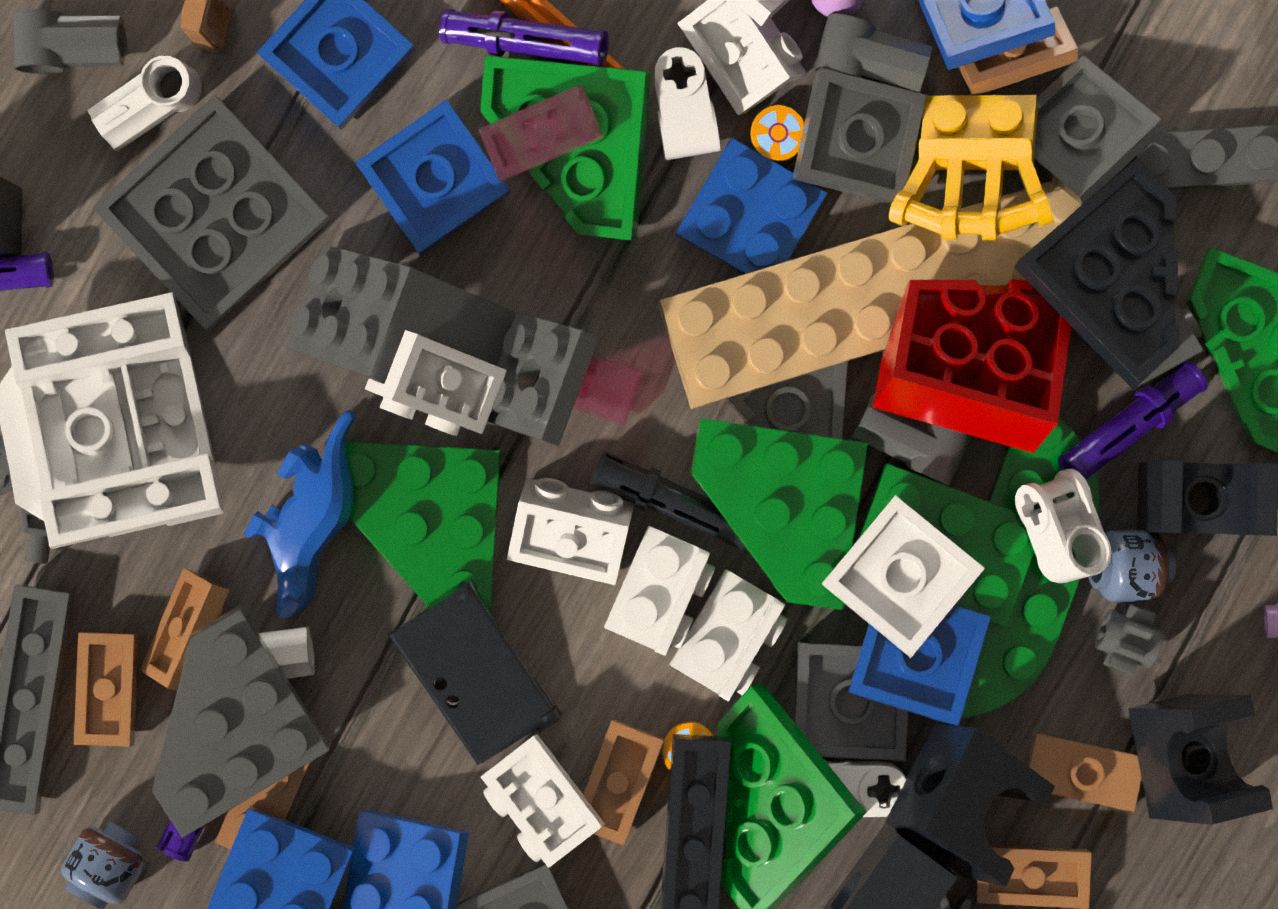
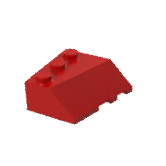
(976, 360)

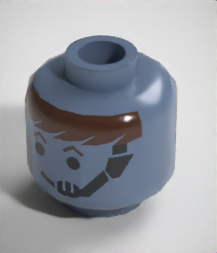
(1137, 567)
(103, 865)

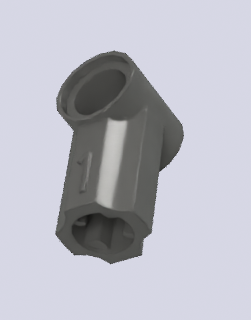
(50, 41)
(859, 50)
(922, 446)

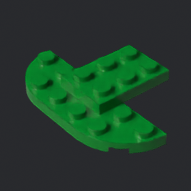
(1021, 601)

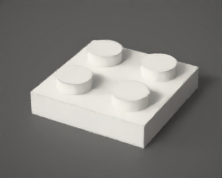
(903, 576)

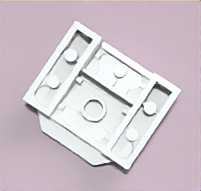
(107, 423)

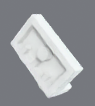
(741, 54)
(439, 382)
(570, 530)
(659, 590)
(729, 635)
(541, 802)

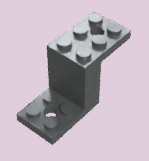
(365, 304)

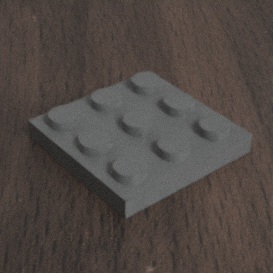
(211, 213)

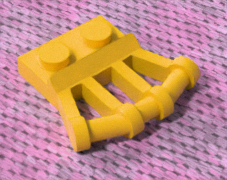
(974, 135)

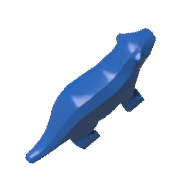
(309, 518)

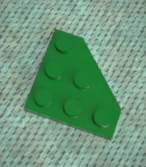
(602, 180)
(1239, 326)
(785, 500)
(429, 513)
(780, 803)

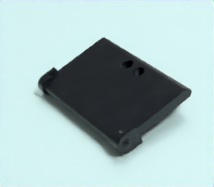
(477, 666)

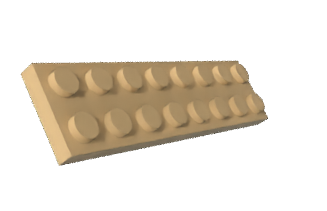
(829, 302)

